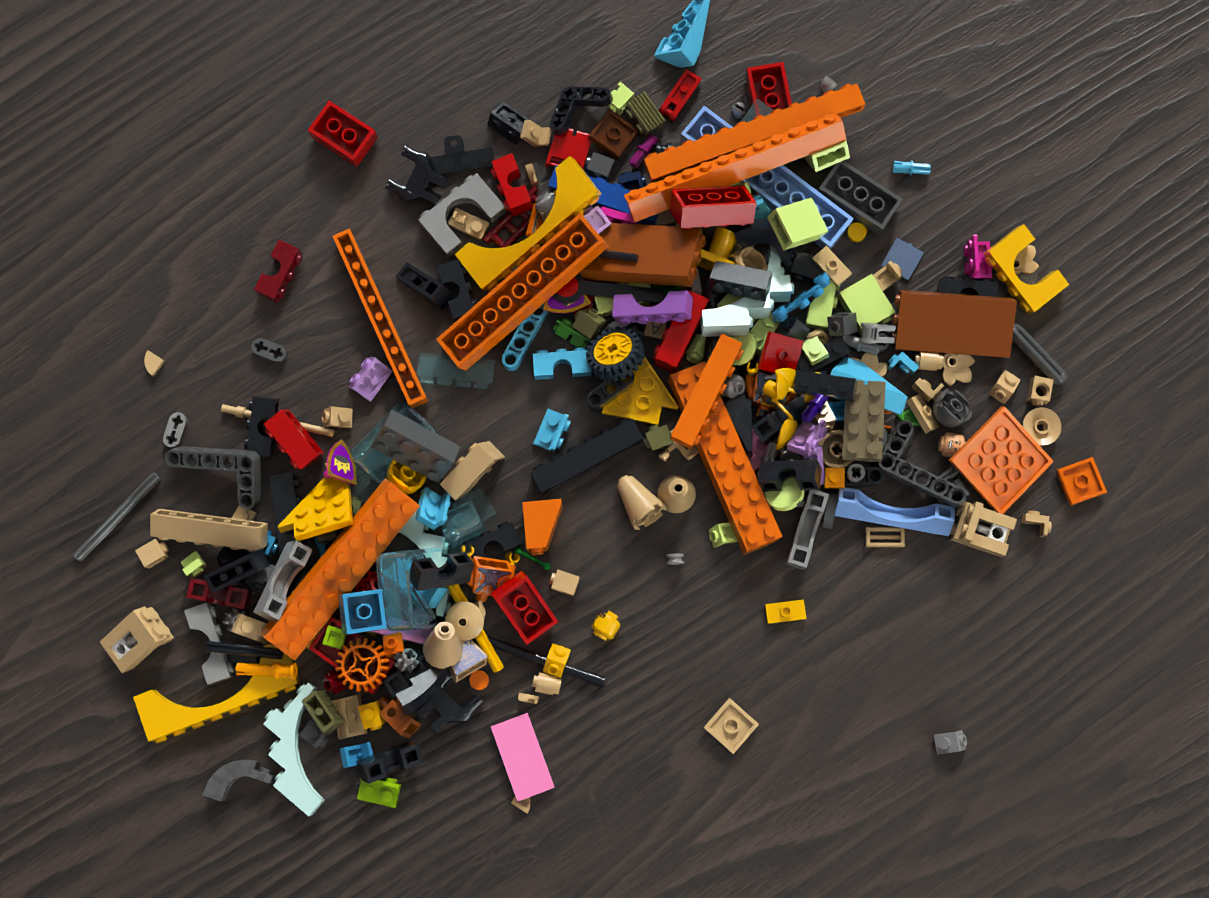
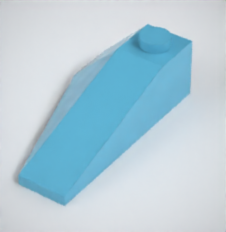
(687, 36)

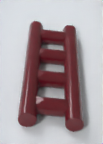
(505, 222)

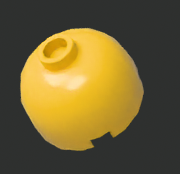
(404, 477)

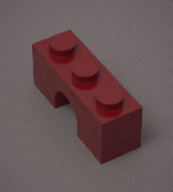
(274, 286)
(227, 596)

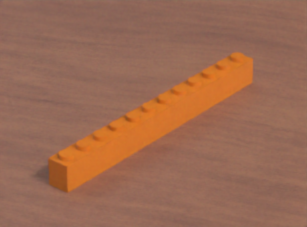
(744, 134)
(739, 165)

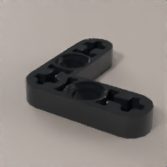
(574, 101)

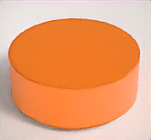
(479, 680)

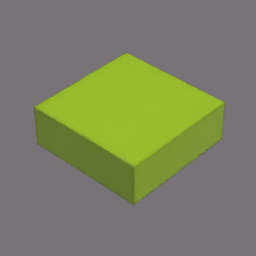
(334, 637)

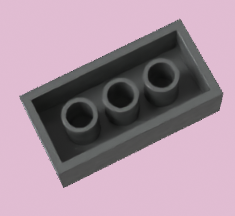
(860, 196)
(415, 446)

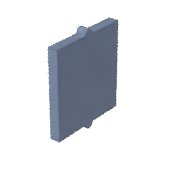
(904, 256)

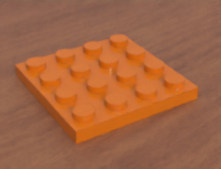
(1001, 460)

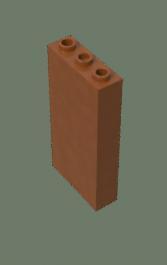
(665, 255)
(954, 323)

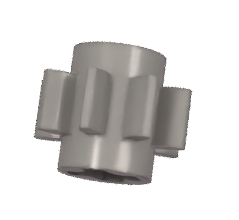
(230, 617)
(406, 660)

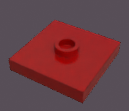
(780, 352)

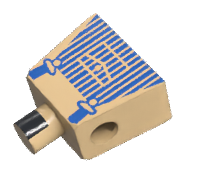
(470, 661)

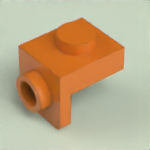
(393, 644)

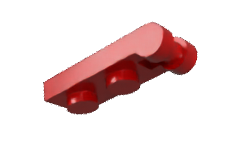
(680, 95)

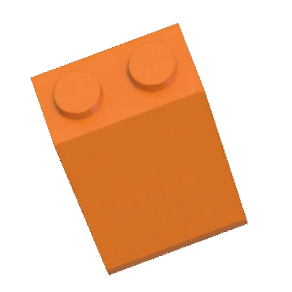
(540, 523)

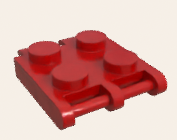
(569, 145)

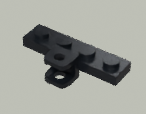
(460, 160)

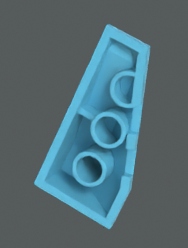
(894, 399)

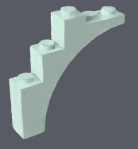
(739, 316)
(416, 533)
(292, 782)

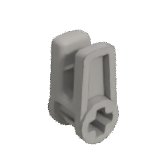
(871, 330)

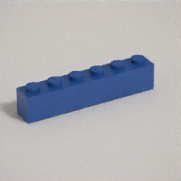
(611, 197)

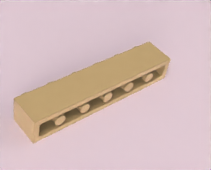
(208, 530)

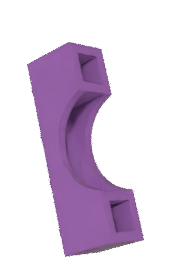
(675, 307)

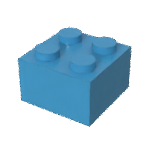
(362, 611)

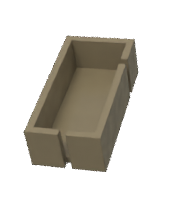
(864, 423)

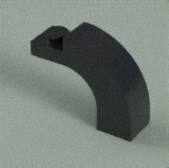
(762, 232)

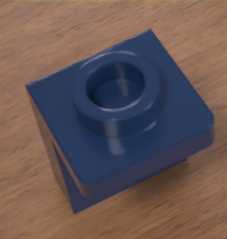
(631, 179)

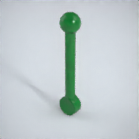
(546, 566)

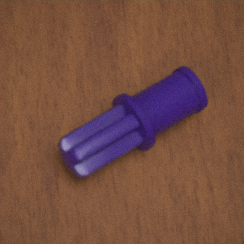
(814, 407)

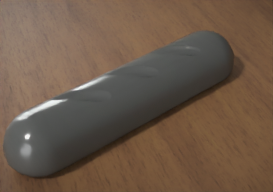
(1038, 355)

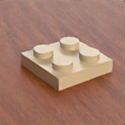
(731, 725)

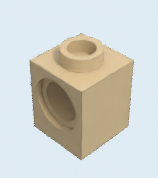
(1045, 385)
(153, 553)
(564, 582)

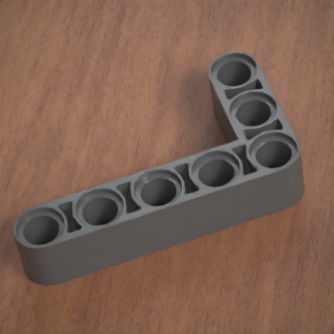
(222, 463)
(916, 472)

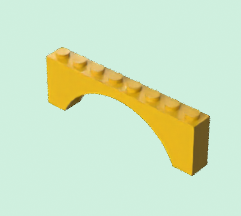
(572, 196)
(163, 717)

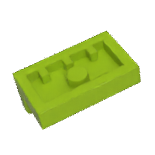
(380, 792)

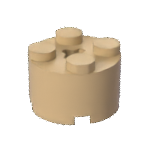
(832, 440)

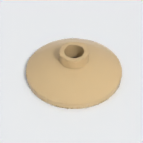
(1049, 421)
(472, 615)

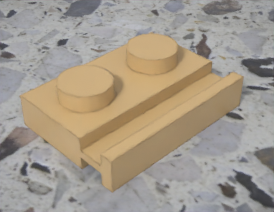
(349, 710)

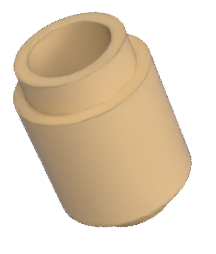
(929, 360)
(546, 684)

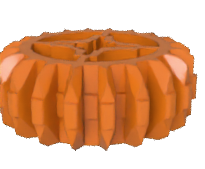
(357, 656)

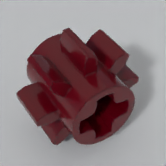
(332, 683)

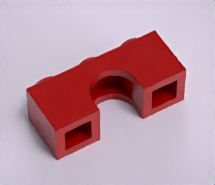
(506, 172)

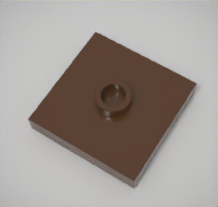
(613, 134)

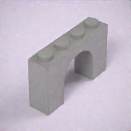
(473, 192)

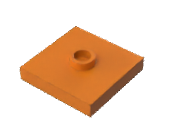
(1081, 481)

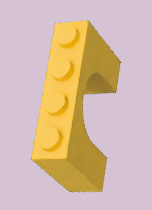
(1002, 257)

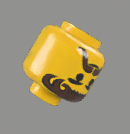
(605, 625)

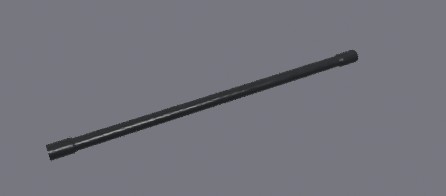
(587, 676)

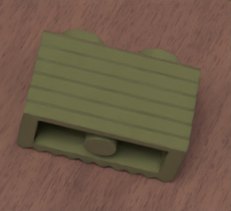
(644, 114)
(323, 711)

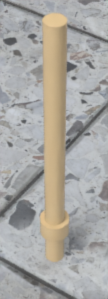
(241, 412)

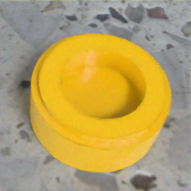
(856, 232)

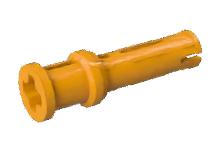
(273, 670)

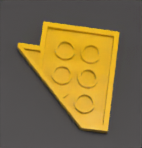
(643, 399)
(321, 511)

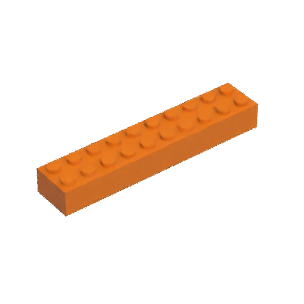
(522, 292)
(729, 469)
(340, 569)

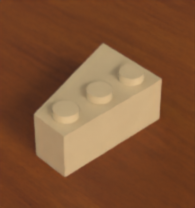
(471, 469)

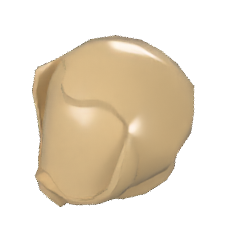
(748, 257)

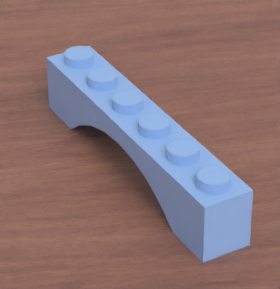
(930, 519)

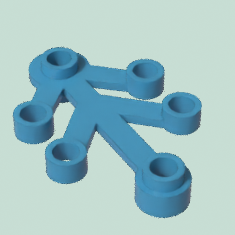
(801, 300)

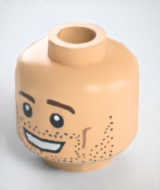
(950, 443)

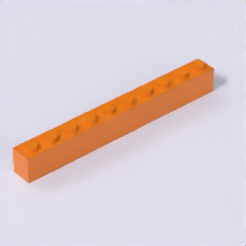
(380, 319)

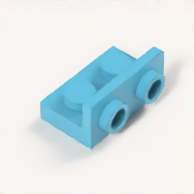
(551, 430)
(432, 508)

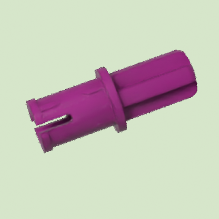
(643, 151)

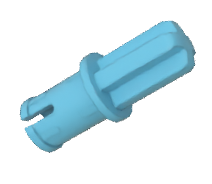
(910, 167)

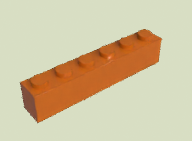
(706, 391)

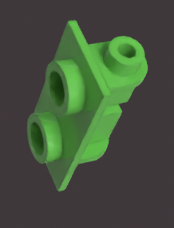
(565, 329)

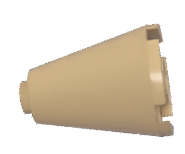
(677, 501)
(639, 502)
(443, 646)

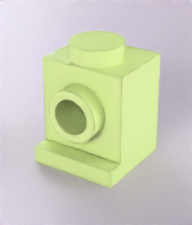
(620, 98)

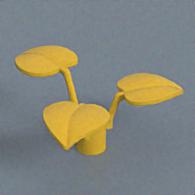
(778, 390)

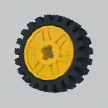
(615, 354)

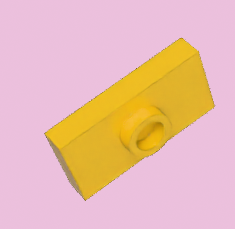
(785, 611)

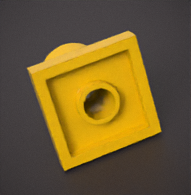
(719, 250)

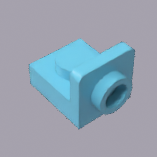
(906, 364)

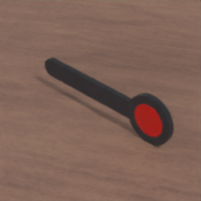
(577, 287)

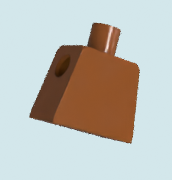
(404, 725)

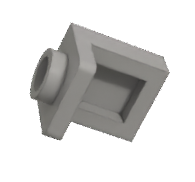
(950, 742)

